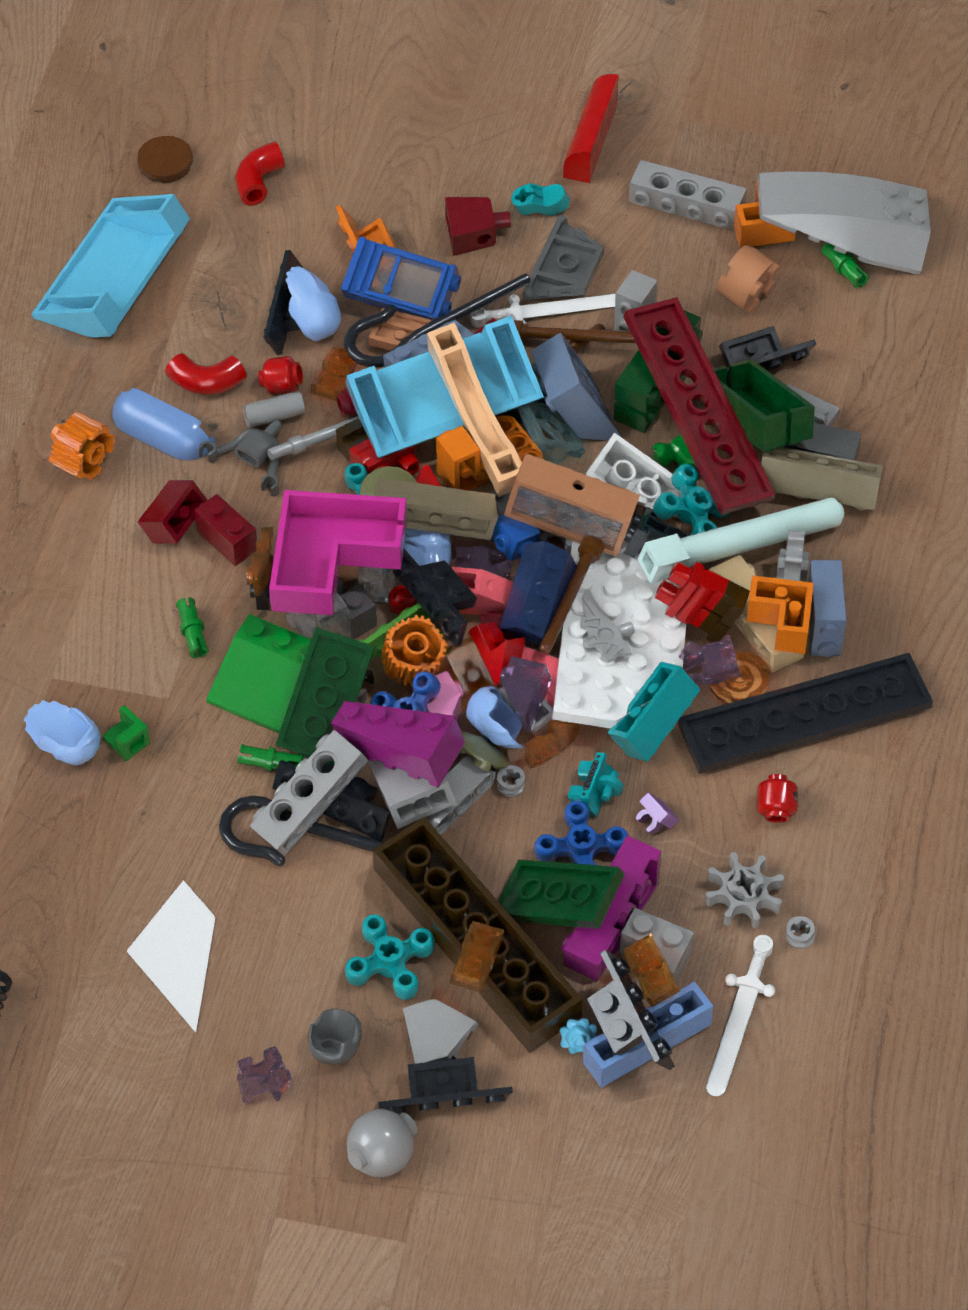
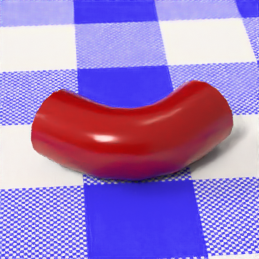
(253, 169)
(205, 379)

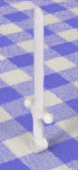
(519, 312)
(748, 989)

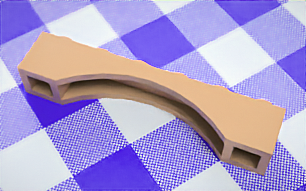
(461, 381)

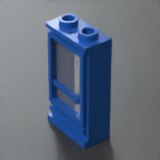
(400, 278)

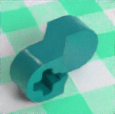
(536, 198)

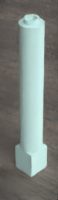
(662, 554)

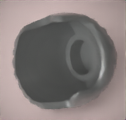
(335, 1036)

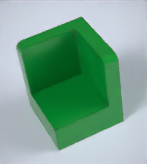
(128, 735)

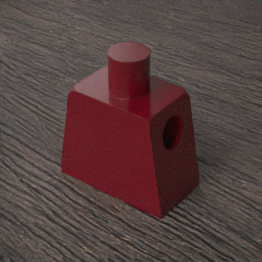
(473, 223)

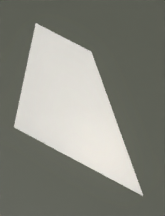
(177, 950)

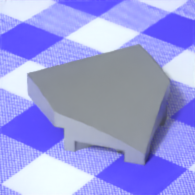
(436, 1030)

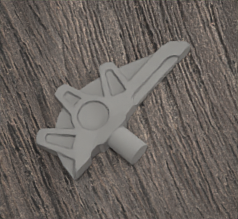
(602, 632)

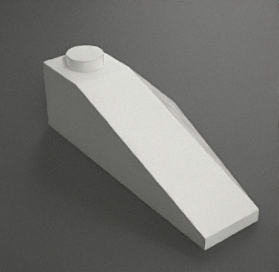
(631, 469)

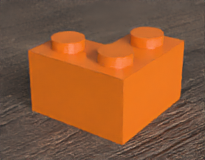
(754, 231)
(459, 460)
(785, 605)

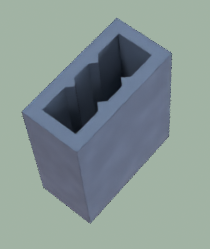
(827, 608)

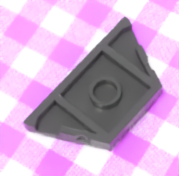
(564, 264)

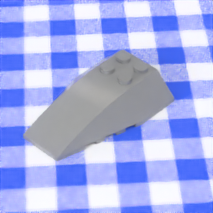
(855, 213)

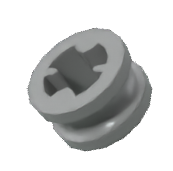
(511, 772)
(806, 938)

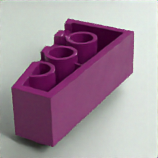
(402, 738)
(641, 878)

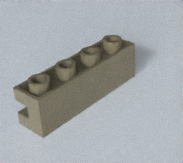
(822, 477)
(443, 508)

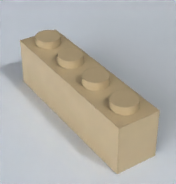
(759, 635)

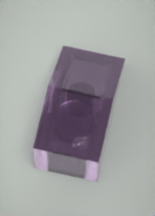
(525, 687)

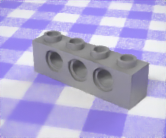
(685, 194)
(325, 790)

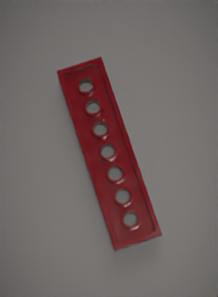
(690, 420)

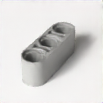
(467, 786)

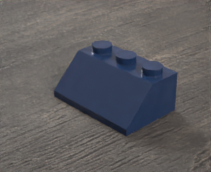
(537, 591)

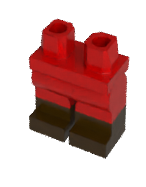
(357, 448)
(702, 599)

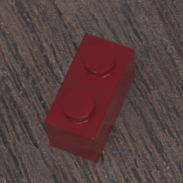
(172, 511)
(226, 529)

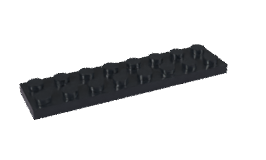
(804, 713)

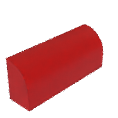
(592, 129)

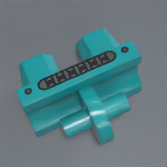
(599, 785)

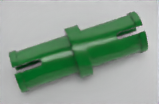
(845, 265)
(192, 627)
(266, 758)

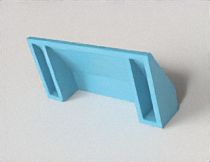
(113, 264)
(411, 403)

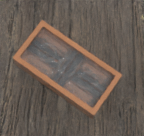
(570, 503)

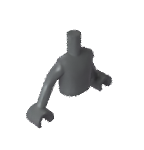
(252, 449)

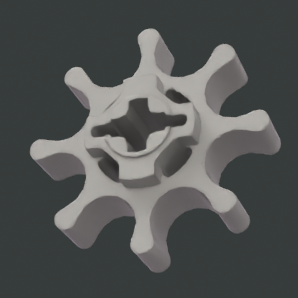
(793, 561)
(737, 896)

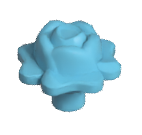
(577, 1034)

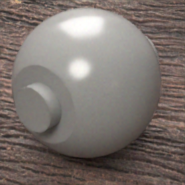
(381, 1142)

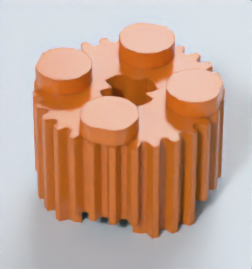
(81, 446)
(411, 635)

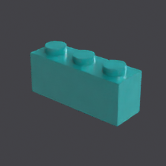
(647, 726)

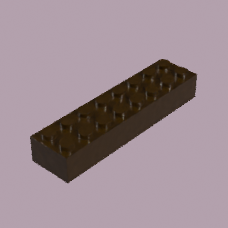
(445, 899)

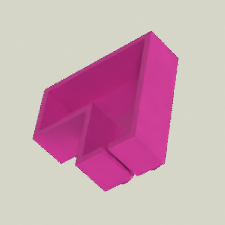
(329, 531)

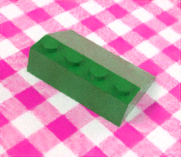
(259, 673)

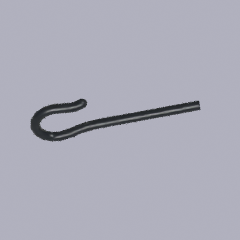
(457, 314)
(271, 854)

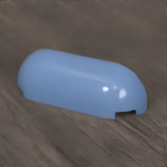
(159, 425)

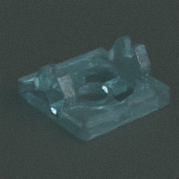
(536, 417)

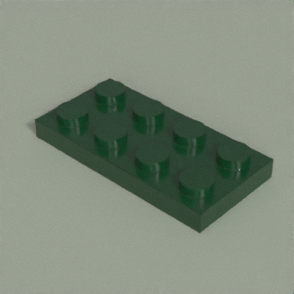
(328, 678)
(560, 893)

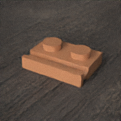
(393, 331)

